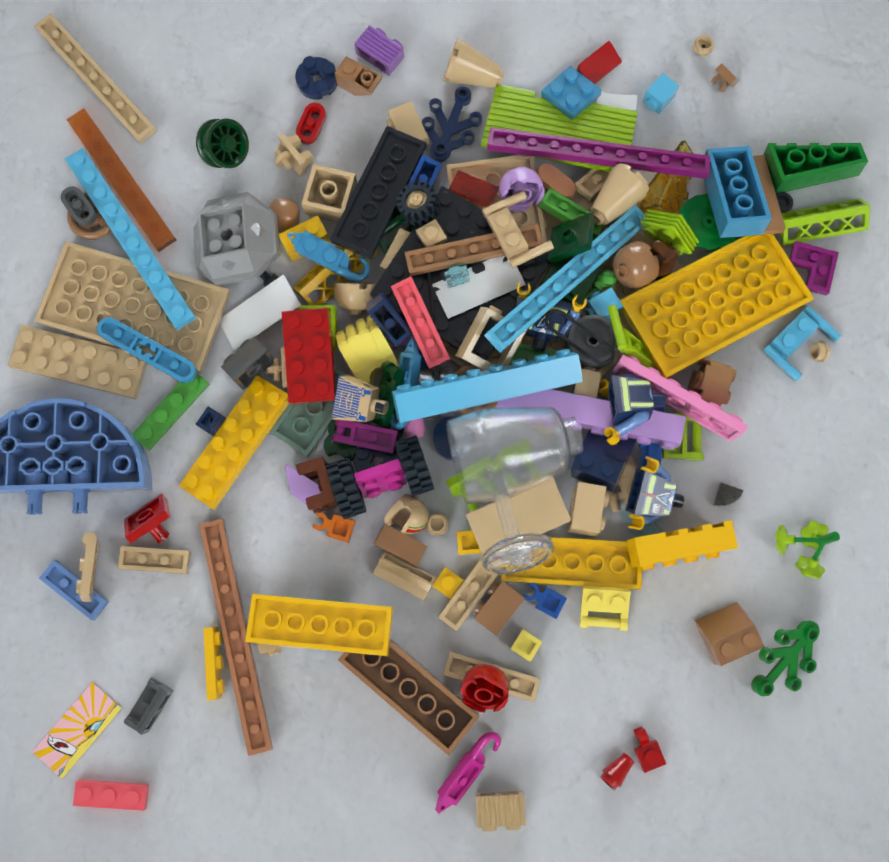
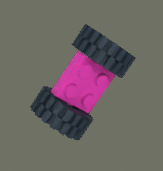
(370, 483)

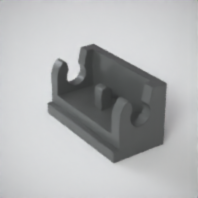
(148, 706)

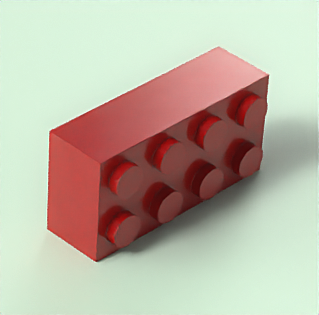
(309, 356)

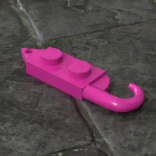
(465, 773)

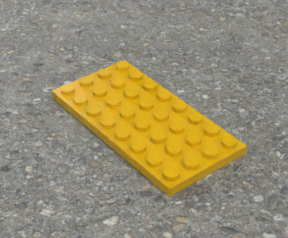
(715, 302)

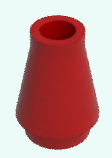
(617, 771)

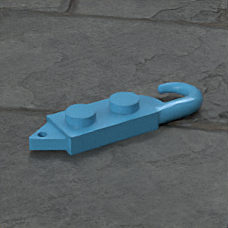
(327, 255)
(410, 362)

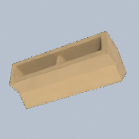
(404, 575)

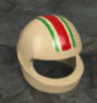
(408, 514)

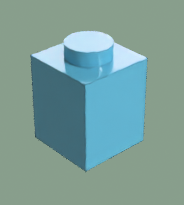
(660, 93)

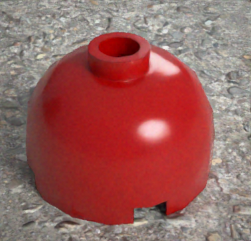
(485, 688)

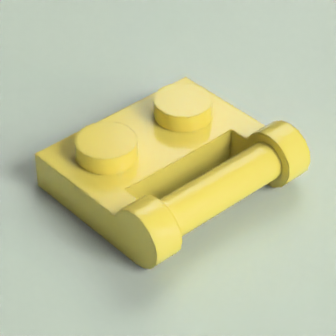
(604, 600)

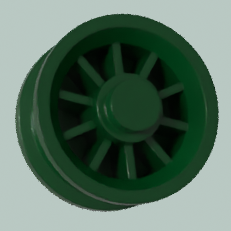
(222, 143)

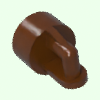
(667, 257)

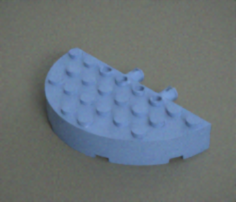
(68, 449)

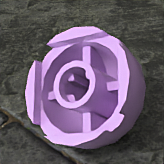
(522, 180)

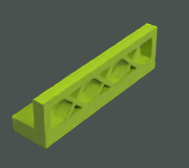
(826, 213)

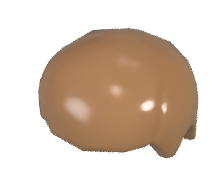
(286, 212)

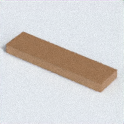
(776, 224)

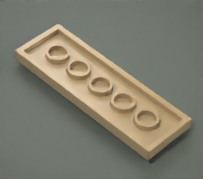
(77, 362)

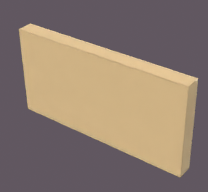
(534, 512)

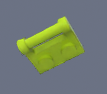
(681, 452)

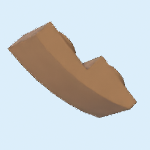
(400, 545)

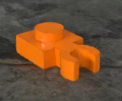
(337, 527)

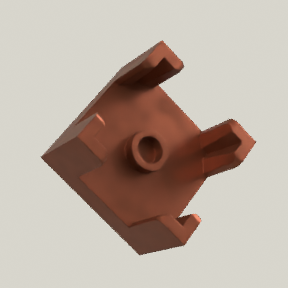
(317, 469)

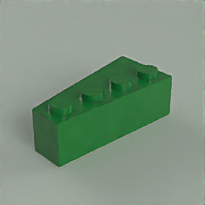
(813, 164)

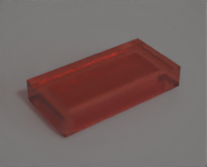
(473, 189)

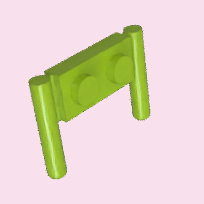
(627, 342)

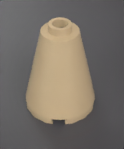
(472, 67)
(618, 194)

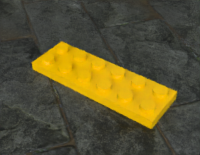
(235, 442)
(584, 563)
(319, 624)

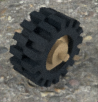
(418, 203)

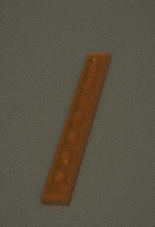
(121, 180)

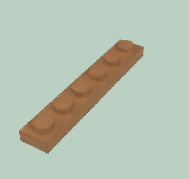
(464, 251)

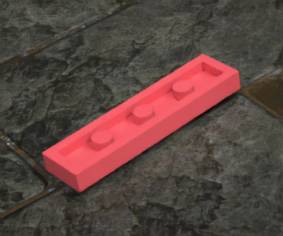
(420, 323)

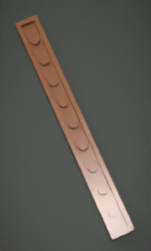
(234, 634)

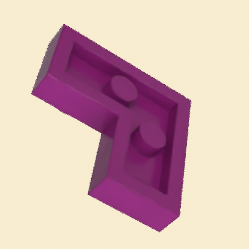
(819, 262)

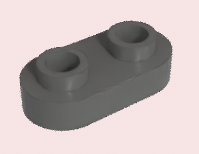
(79, 207)

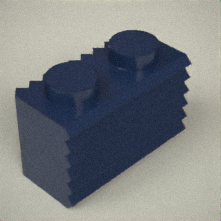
(388, 318)

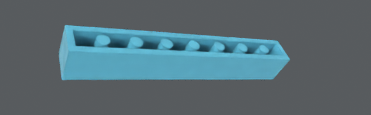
(486, 386)

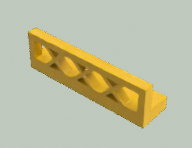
(318, 276)

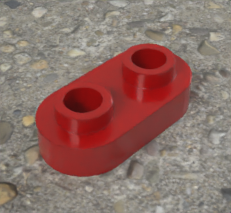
(311, 125)

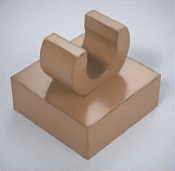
(726, 76)

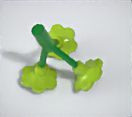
(813, 535)

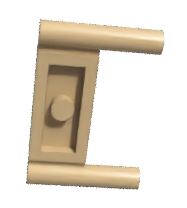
(508, 232)

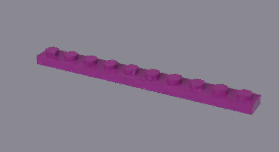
(598, 152)

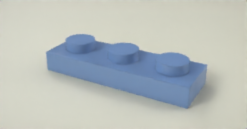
(64, 583)

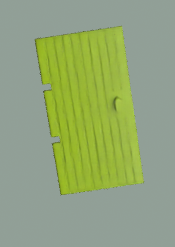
(522, 111)

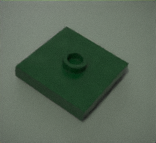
(571, 238)

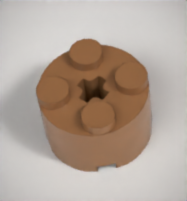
(712, 381)

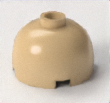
(353, 295)

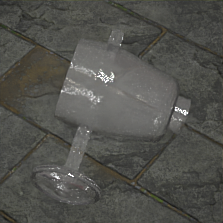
(504, 455)

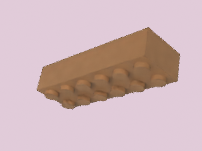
(414, 694)

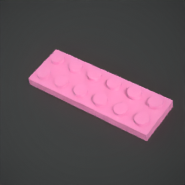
(685, 402)

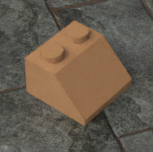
(729, 634)

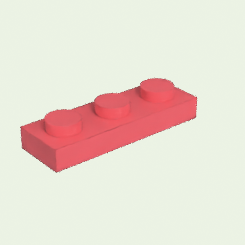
(111, 795)

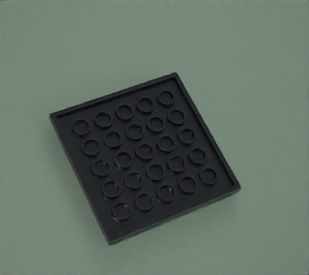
(458, 221)

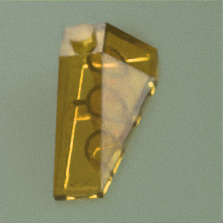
(667, 190)

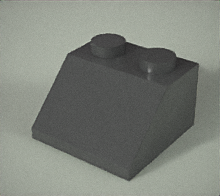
(247, 362)

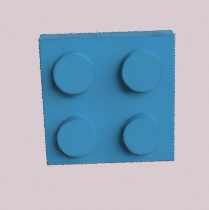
(571, 92)

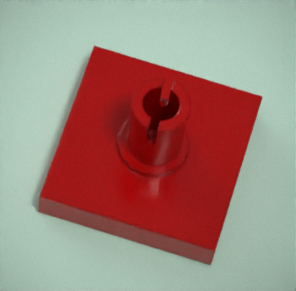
(148, 519)

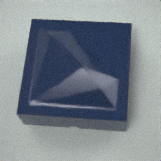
(210, 421)

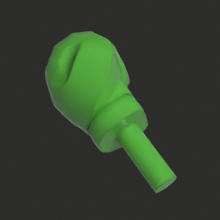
(604, 280)

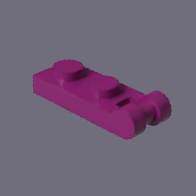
(365, 436)

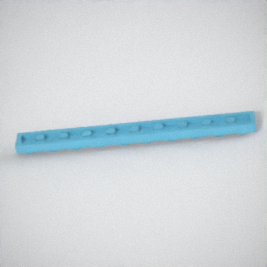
(130, 239)
(565, 280)

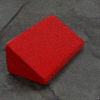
(600, 63)

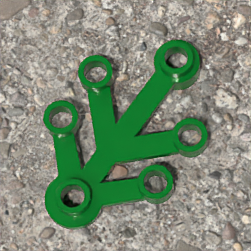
(805, 635)

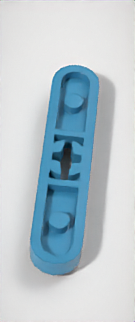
(165, 359)

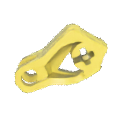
(365, 348)

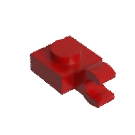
(648, 752)

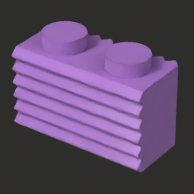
(379, 50)

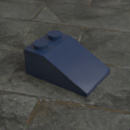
(602, 462)

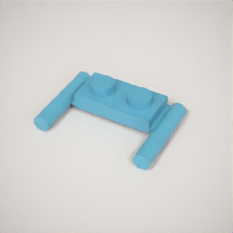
(794, 336)

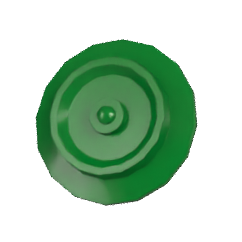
(700, 218)

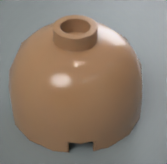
(635, 265)

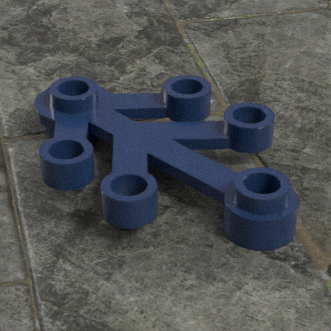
(451, 126)

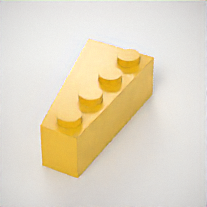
(681, 544)

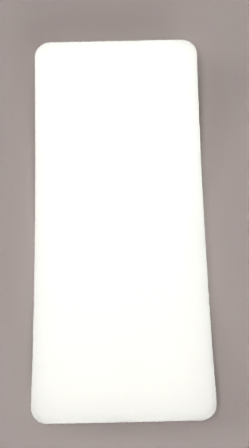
(616, 100)

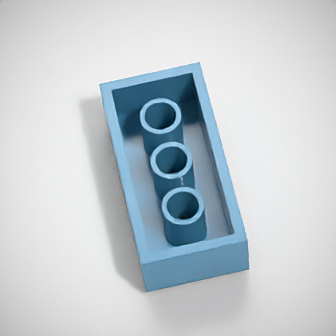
(736, 193)

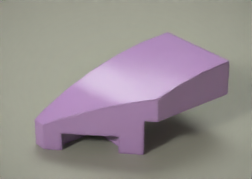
(300, 485)

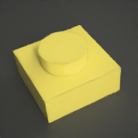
(526, 645)

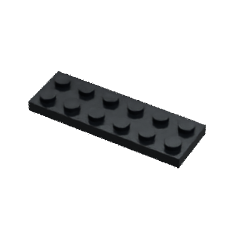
(377, 192)

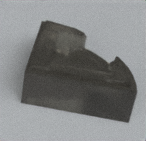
(727, 495)

